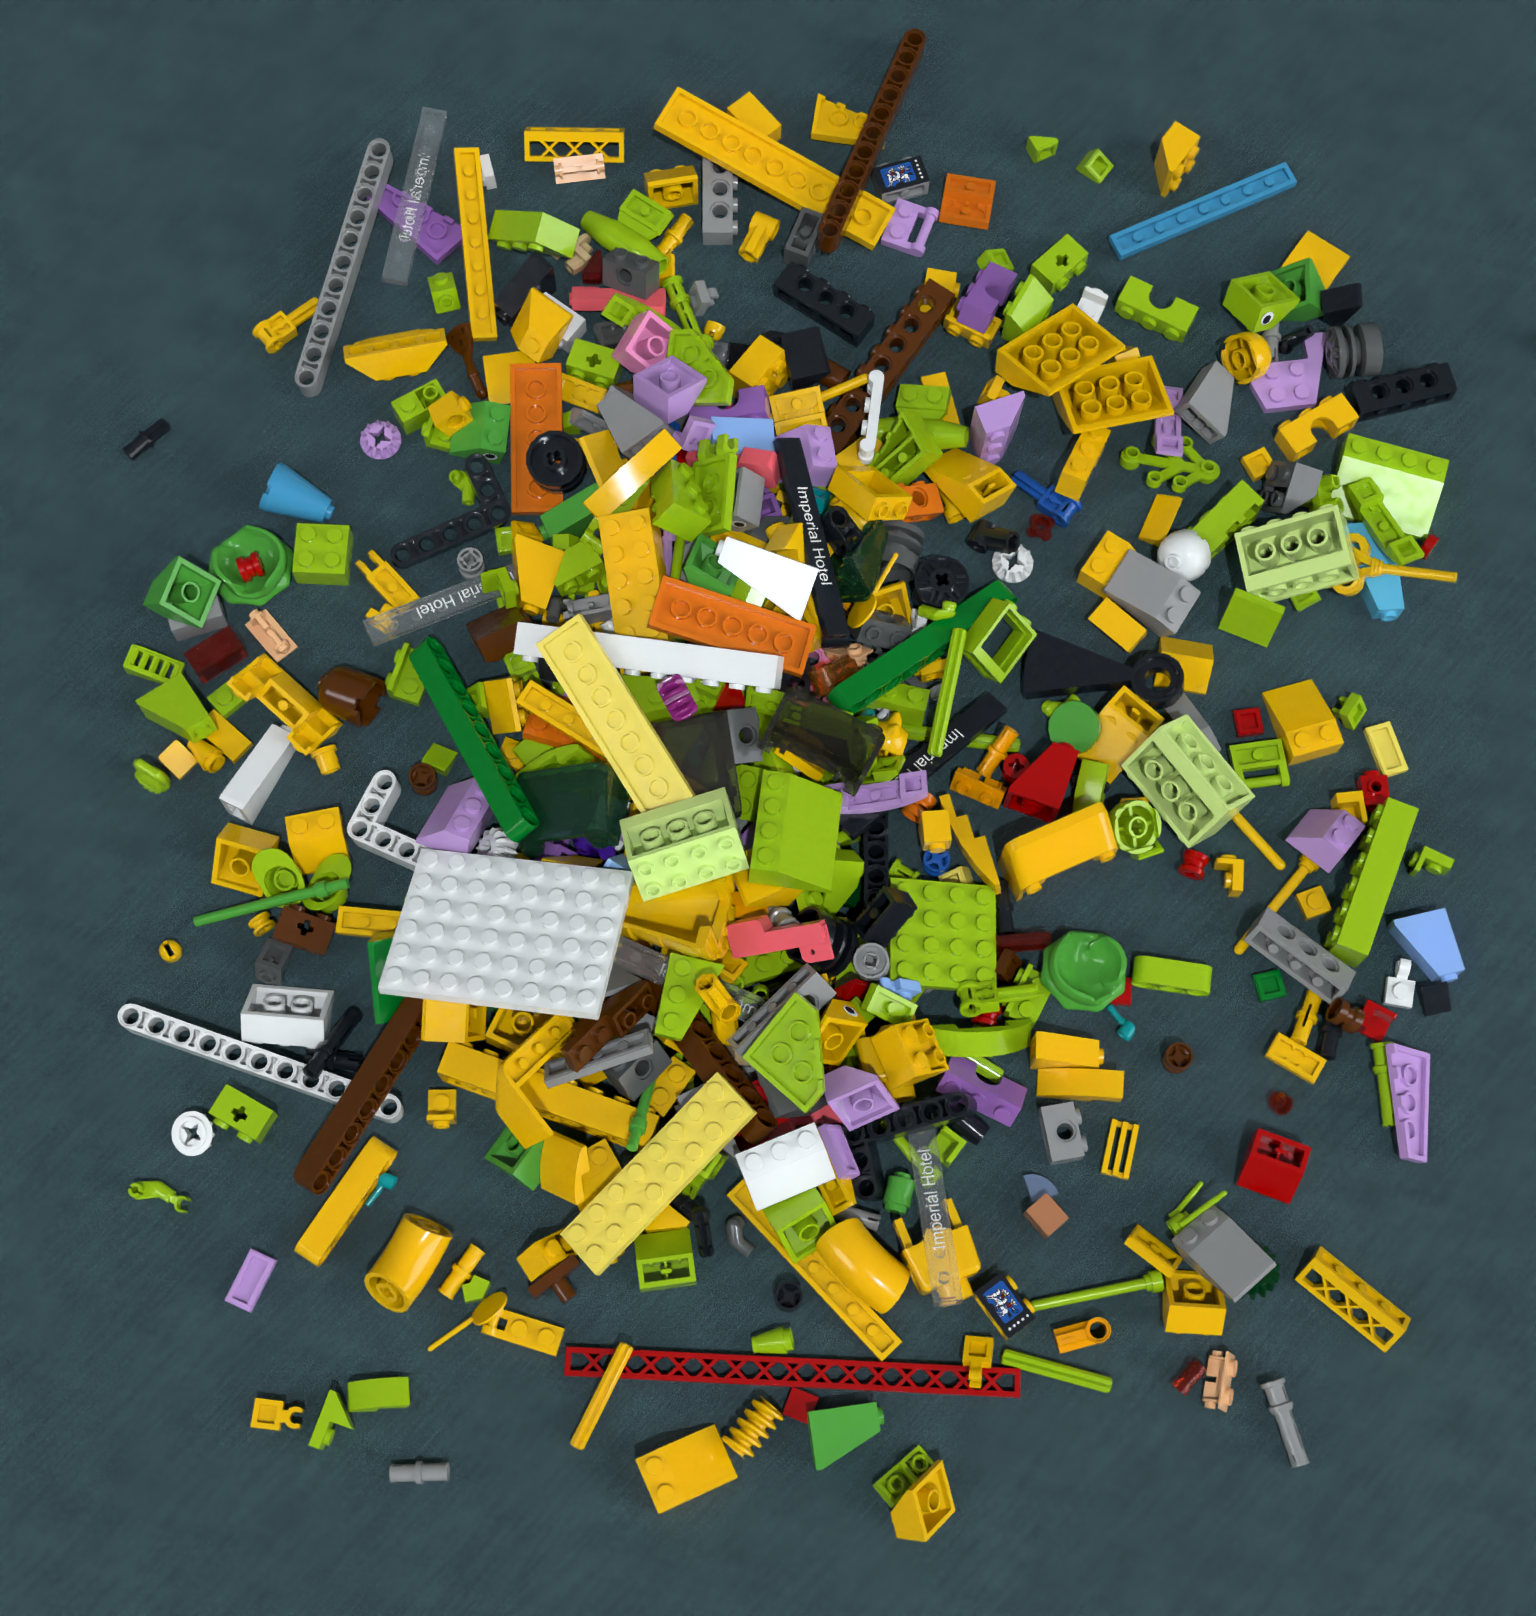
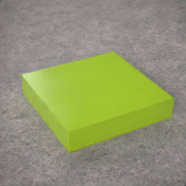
(1251, 617)

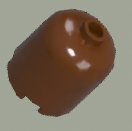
(351, 695)

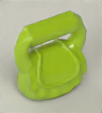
(151, 777)

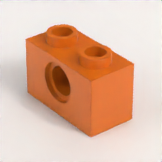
(925, 502)

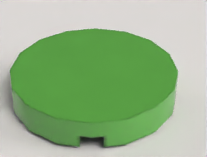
(1075, 724)

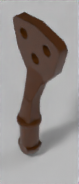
(455, 339)

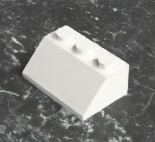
(286, 1015)
(785, 1166)

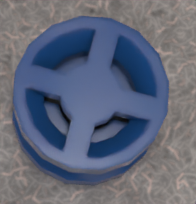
(942, 860)

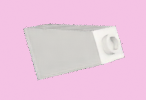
(771, 574)
(258, 775)

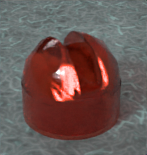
(1280, 1103)

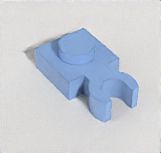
(901, 987)

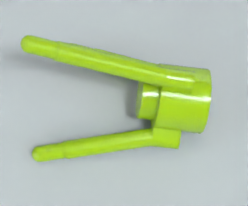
(1179, 1220)

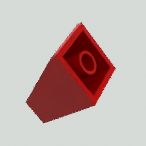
(1044, 783)

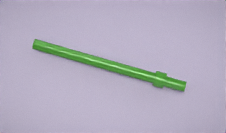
(320, 889)
(639, 1123)

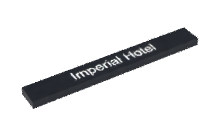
(805, 511)
(958, 736)

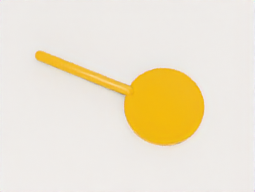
(863, 610)
(484, 1312)

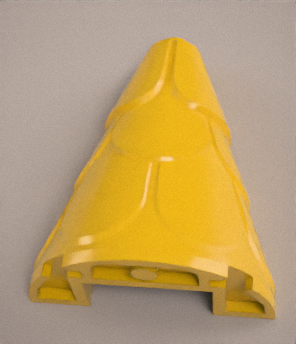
(685, 920)

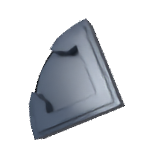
(1038, 1186)

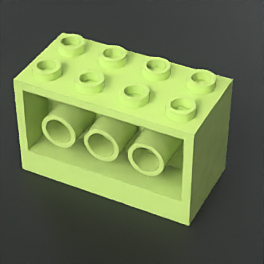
(1297, 554)
(1187, 780)
(683, 844)

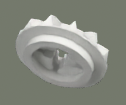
(1017, 572)
(181, 1133)

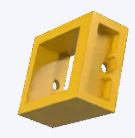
(870, 493)

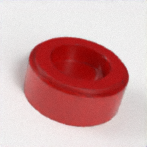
(1429, 544)

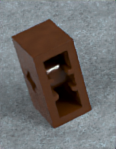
(288, 933)

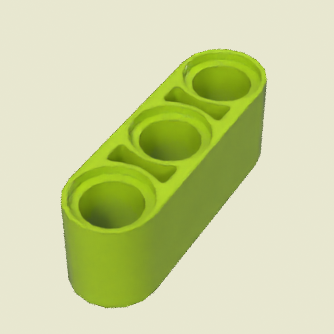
(1171, 975)

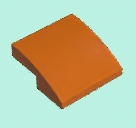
(967, 201)

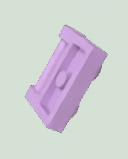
(902, 224)

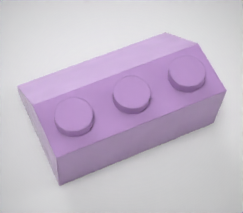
(995, 426)
(457, 819)

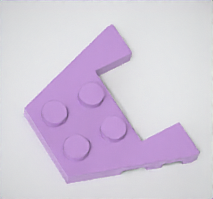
(1293, 382)

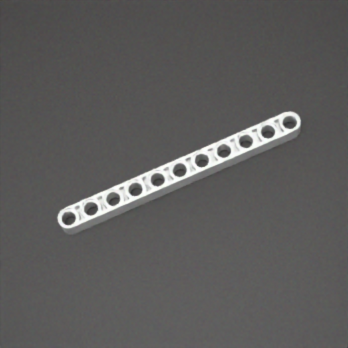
(246, 1062)

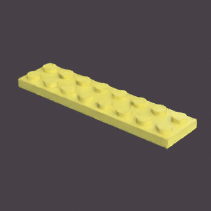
(613, 716)
(658, 1173)

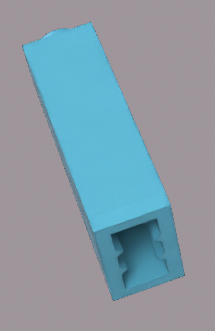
(1382, 593)

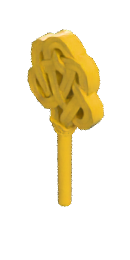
(1377, 568)

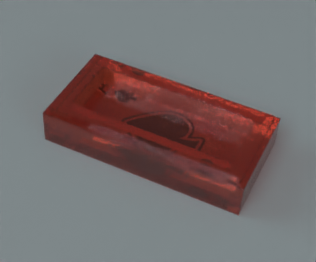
(1023, 942)

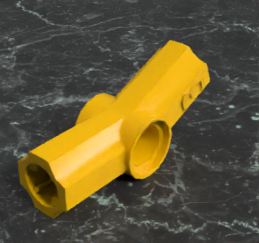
(721, 1004)

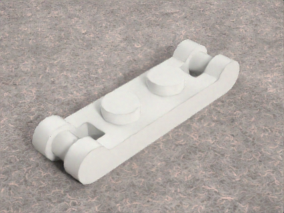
(870, 426)

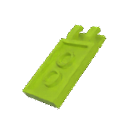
(716, 478)

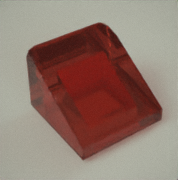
(593, 271)

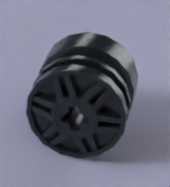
(934, 572)
(842, 938)

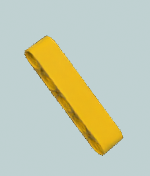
(345, 1201)

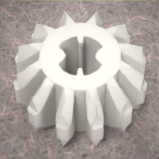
(496, 844)

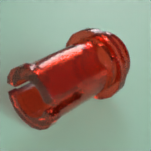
(1189, 1377)

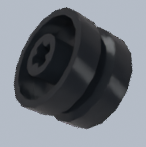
(547, 473)

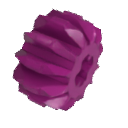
(677, 697)

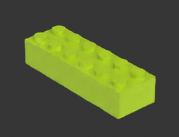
(1371, 881)

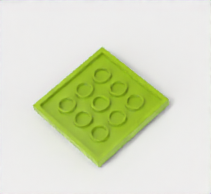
(947, 936)

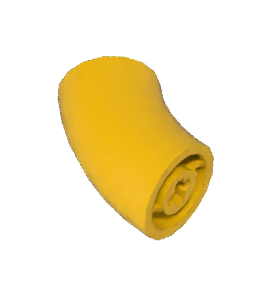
(407, 1262)
(863, 1264)

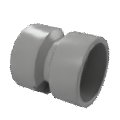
(871, 962)

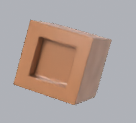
(1045, 1216)

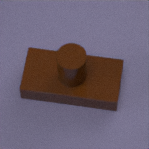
(557, 1281)

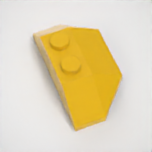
(396, 353)

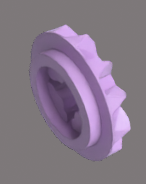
(385, 448)

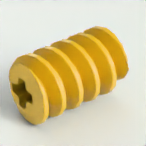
(752, 1428)

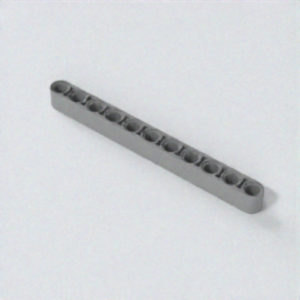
(344, 277)

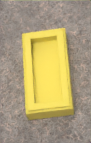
(1385, 749)

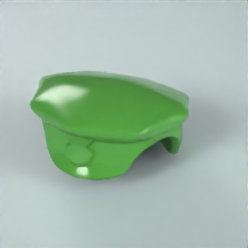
(274, 555)
(1084, 970)

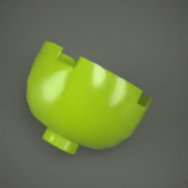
(1135, 826)

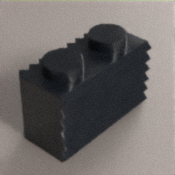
(884, 916)

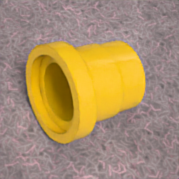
(326, 759)

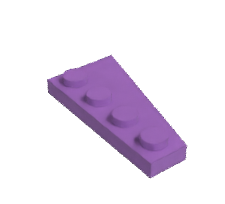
(438, 233)

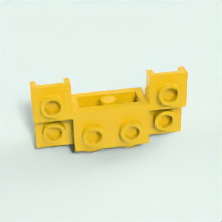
(288, 701)

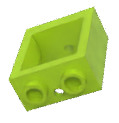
(1012, 649)

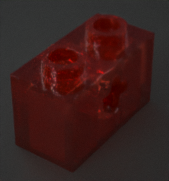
(215, 654)

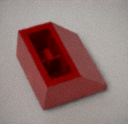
(1273, 1165)

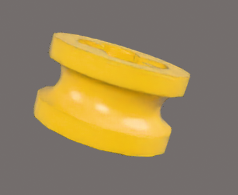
(261, 924)

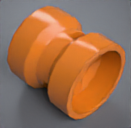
(913, 810)

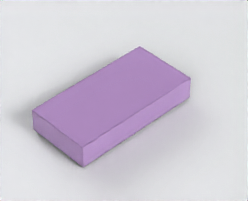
(839, 1151)
(250, 1280)

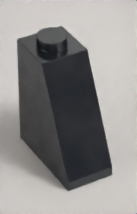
(534, 273)

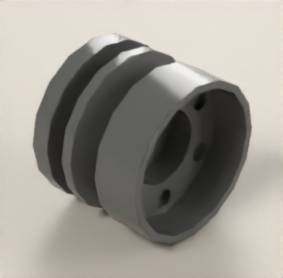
(1354, 350)
(907, 542)

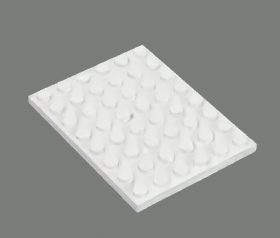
(508, 933)

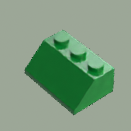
(378, 950)

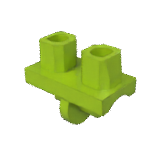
(1323, 496)

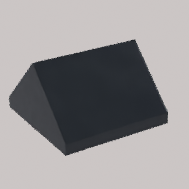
(805, 357)

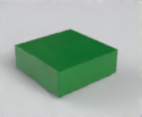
(1269, 986)

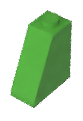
(568, 516)
(840, 1430)

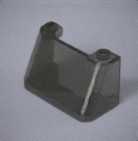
(823, 737)
(703, 753)

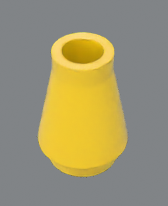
(208, 756)

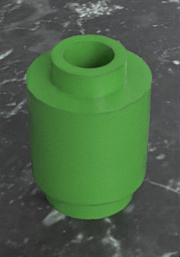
(898, 1193)

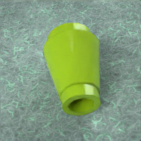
(774, 1341)

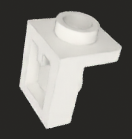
(1093, 302)

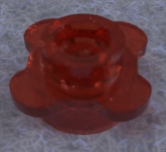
(1040, 520)

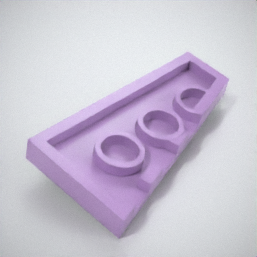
(1410, 1096)

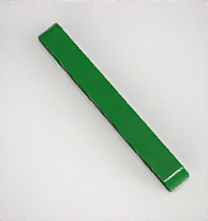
(912, 653)
(474, 740)

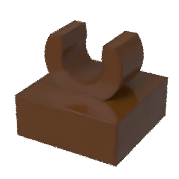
(1007, 966)

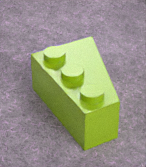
(533, 232)
(907, 449)
(678, 501)
(1229, 516)
(647, 696)

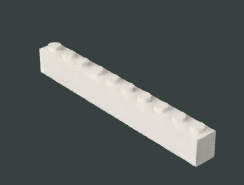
(671, 658)

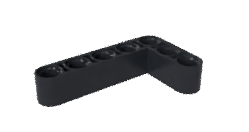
(459, 524)
(875, 868)
(897, 1128)

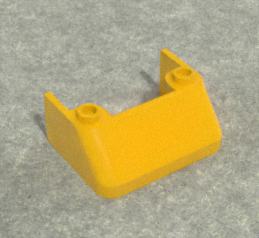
(1056, 848)
(519, 1066)

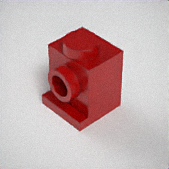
(1371, 797)

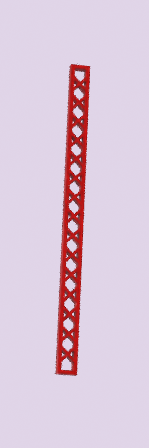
(785, 1361)

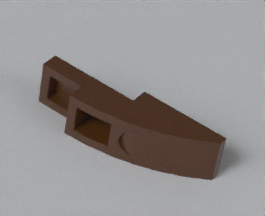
(616, 1018)

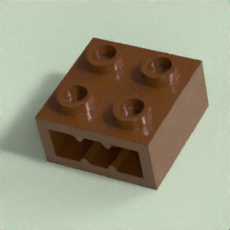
(496, 632)

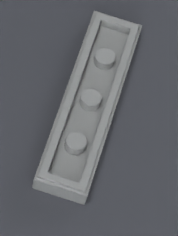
(612, 1054)

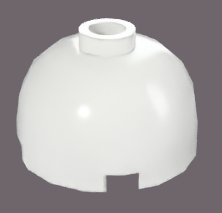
(1184, 554)

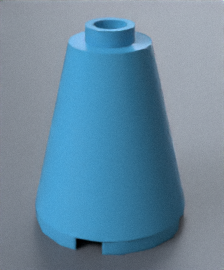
(295, 496)

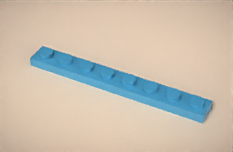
(1202, 211)

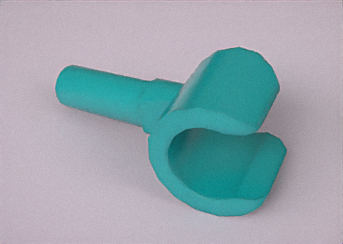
(1127, 1028)
(386, 1181)

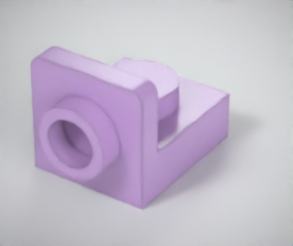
(694, 431)

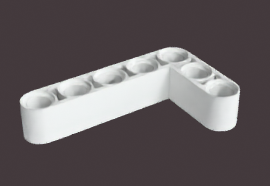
(375, 823)

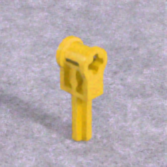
(282, 328)

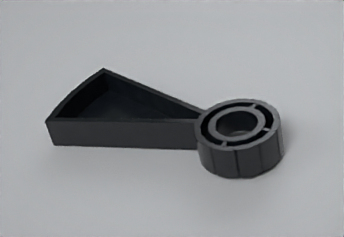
(1064, 669)

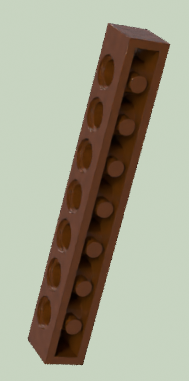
(930, 294)

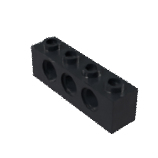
(829, 316)
(1435, 375)

